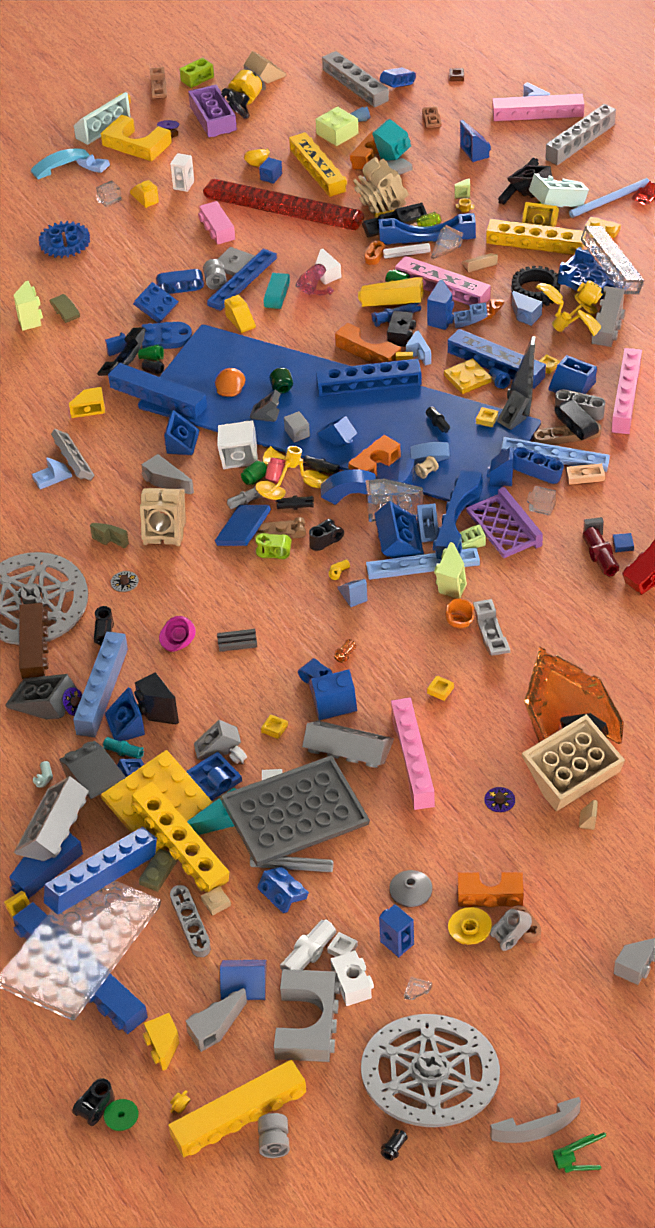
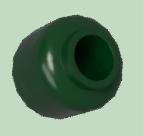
(281, 380)

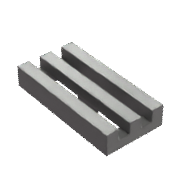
(237, 637)

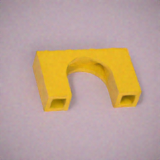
(147, 148)

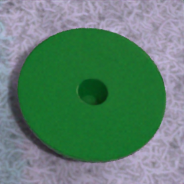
(121, 1114)

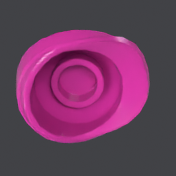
(177, 633)

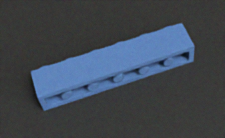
(100, 684)

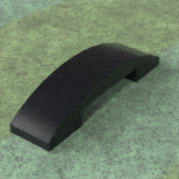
(134, 342)

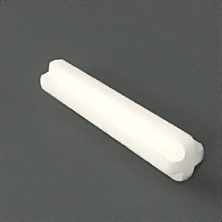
(406, 250)

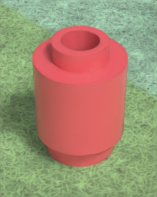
(274, 469)

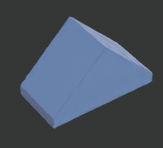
(427, 522)
(354, 592)

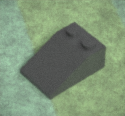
(41, 696)
(92, 768)

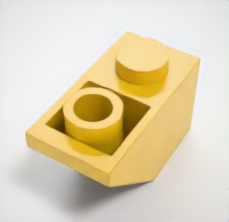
(163, 1038)

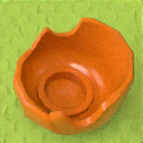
(459, 613)

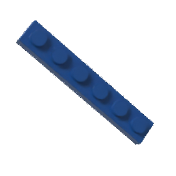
(242, 278)

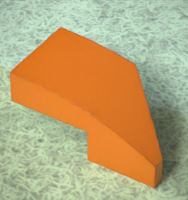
(493, 307)

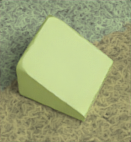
(462, 189)

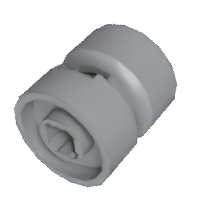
(214, 274)
(273, 1135)

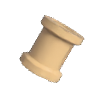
(426, 467)

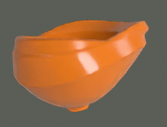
(229, 382)

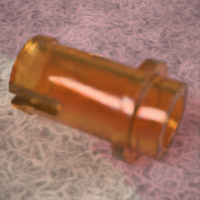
(342, 654)

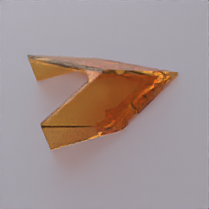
(565, 690)

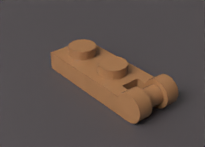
(292, 528)

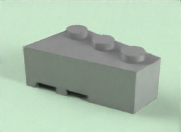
(609, 316)

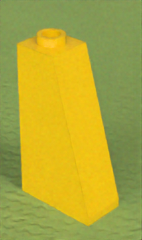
(392, 292)

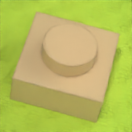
(216, 900)

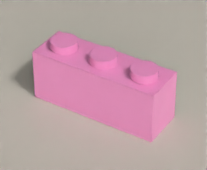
(216, 222)

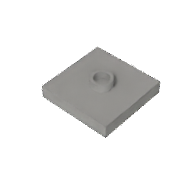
(234, 260)

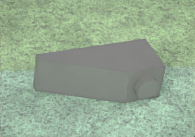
(165, 475)

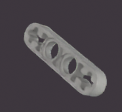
(191, 920)

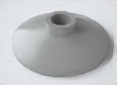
(414, 894)

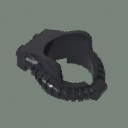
(237, 101)

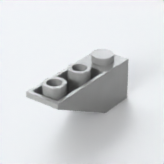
(213, 1023)

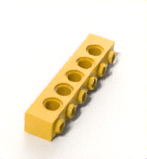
(533, 237)
(151, 796)

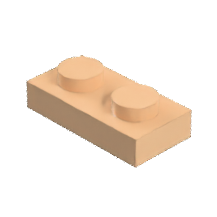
(585, 473)

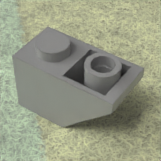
(635, 961)

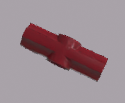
(600, 551)

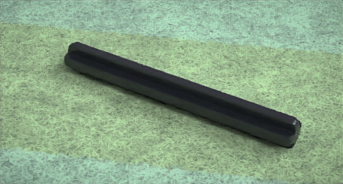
(510, 190)

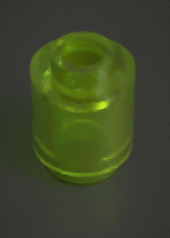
(429, 219)

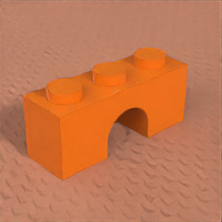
(364, 152)
(381, 451)
(506, 893)

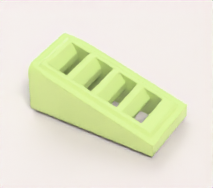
(476, 536)

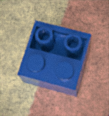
(573, 376)

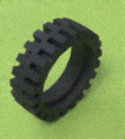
(535, 274)

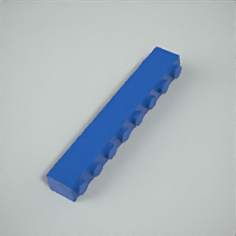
(111, 997)

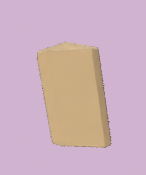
(480, 262)

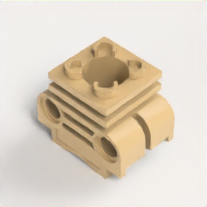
(381, 187)
(158, 526)

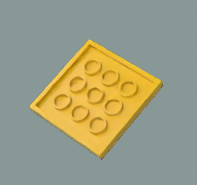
(171, 781)

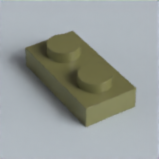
(157, 870)

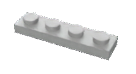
(72, 454)

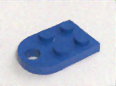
(166, 334)

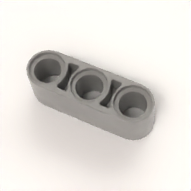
(590, 404)

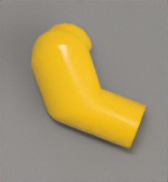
(337, 568)

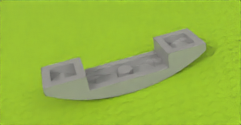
(489, 628)
(508, 1132)

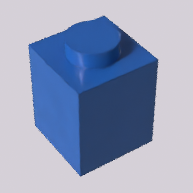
(270, 170)

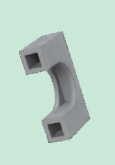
(316, 1041)

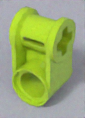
(274, 547)

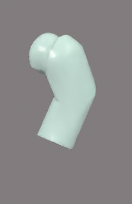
(46, 775)

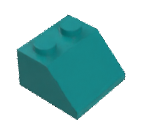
(391, 140)

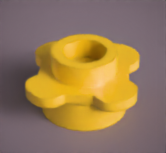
(464, 205)
(179, 1102)

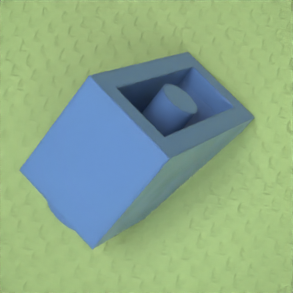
(526, 308)

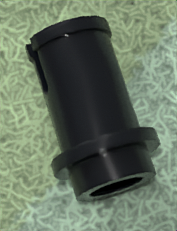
(157, 367)
(391, 1148)

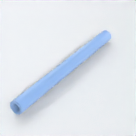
(608, 198)

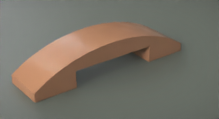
(158, 83)

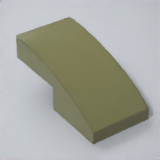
(65, 308)
(105, 533)

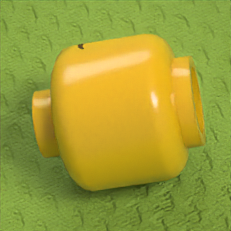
(589, 293)

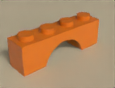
(350, 340)

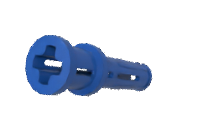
(385, 316)

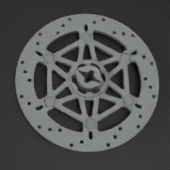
(31, 592)
(430, 1070)

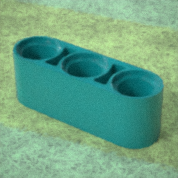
(276, 290)

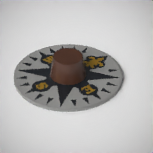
(124, 581)

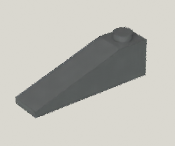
(524, 376)

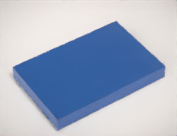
(242, 525)

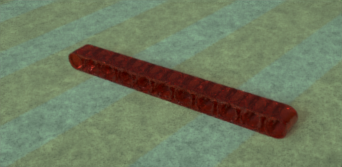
(284, 204)

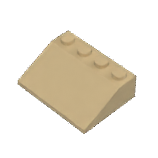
(572, 762)

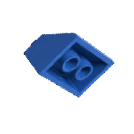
(398, 532)

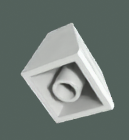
(237, 444)

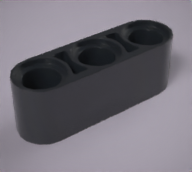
(576, 419)

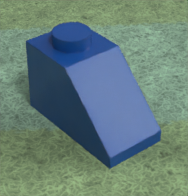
(338, 432)
(501, 468)

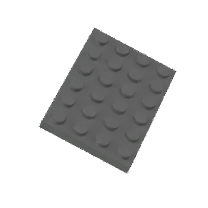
(294, 810)

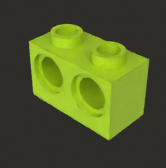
(196, 72)

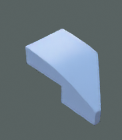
(93, 164)

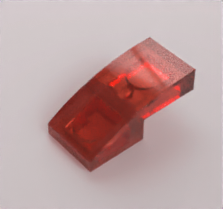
(646, 194)

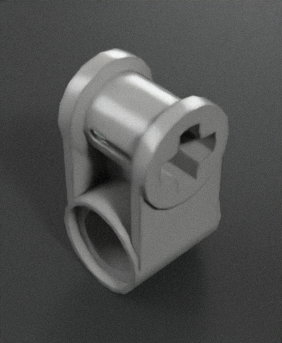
(507, 929)

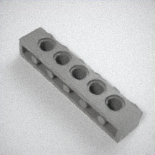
(355, 79)
(580, 134)

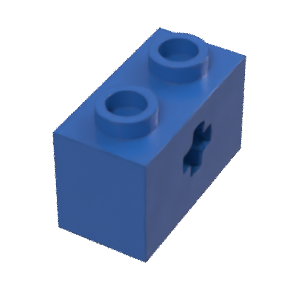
(396, 930)

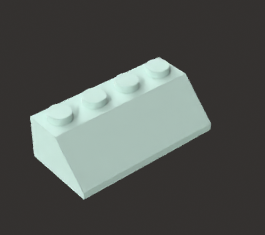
(91, 126)

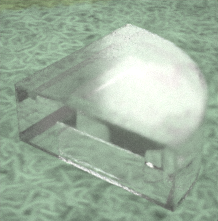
(416, 988)

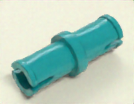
(123, 748)

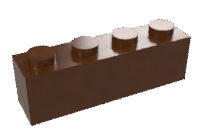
(32, 640)

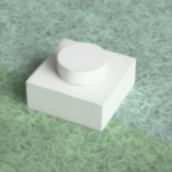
(341, 945)

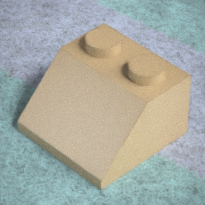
(264, 68)

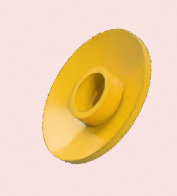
(466, 919)

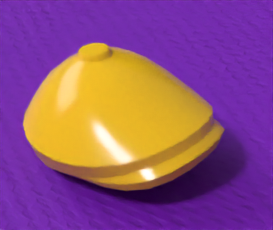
(256, 157)

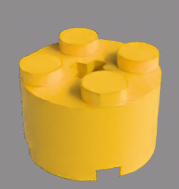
(247, 84)

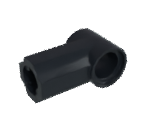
(103, 623)

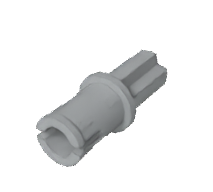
(243, 498)

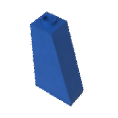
(33, 874)

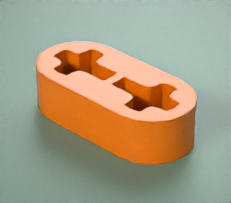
(374, 252)

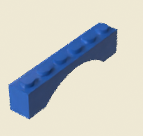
(393, 231)
(466, 490)

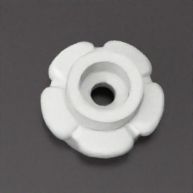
(237, 755)

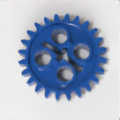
(52, 241)

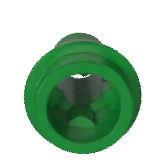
(151, 353)

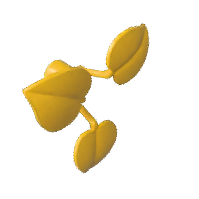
(563, 319)
(291, 459)

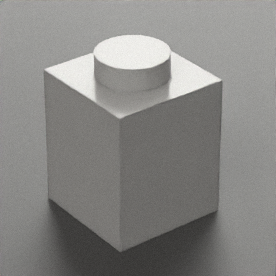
(296, 426)

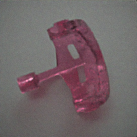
(313, 274)

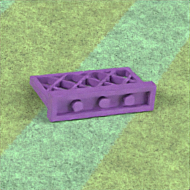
(517, 518)

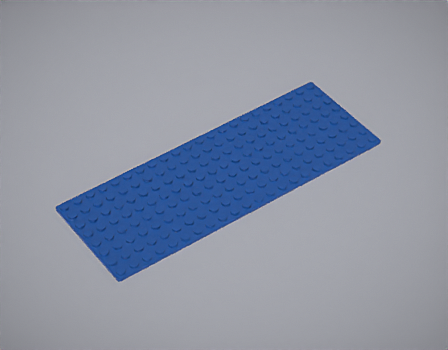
(374, 413)

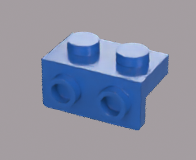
(281, 888)

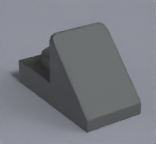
(266, 408)
(513, 409)

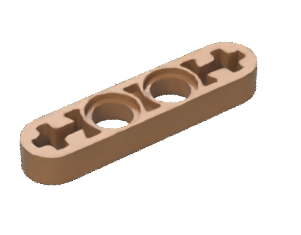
(542, 435)

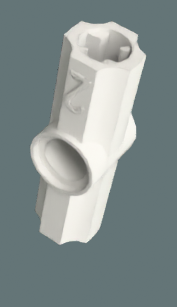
(309, 947)

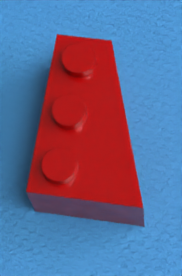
(641, 572)

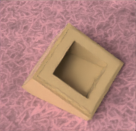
(588, 816)

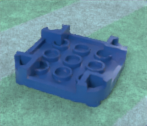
(582, 268)

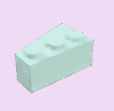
(558, 193)

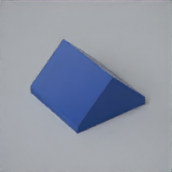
(180, 435)
(125, 717)
(243, 974)

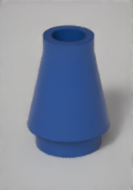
(499, 378)

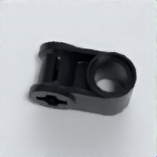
(323, 535)
(91, 1104)

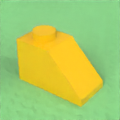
(145, 193)
(239, 313)
(87, 403)

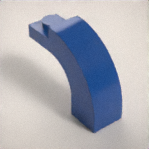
(345, 483)

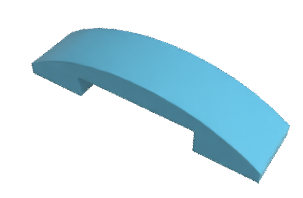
(57, 159)

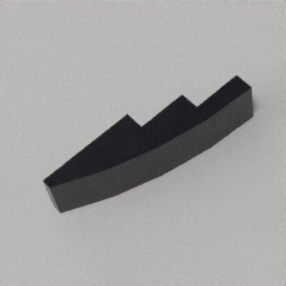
(406, 214)

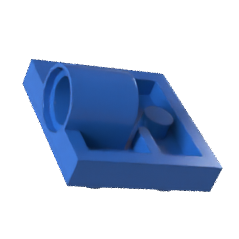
(155, 302)
(214, 775)

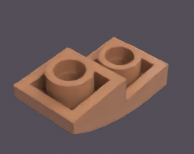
(431, 117)

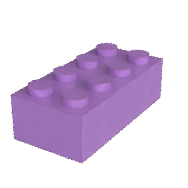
(212, 110)

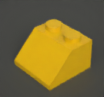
(540, 214)

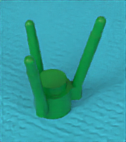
(565, 1156)

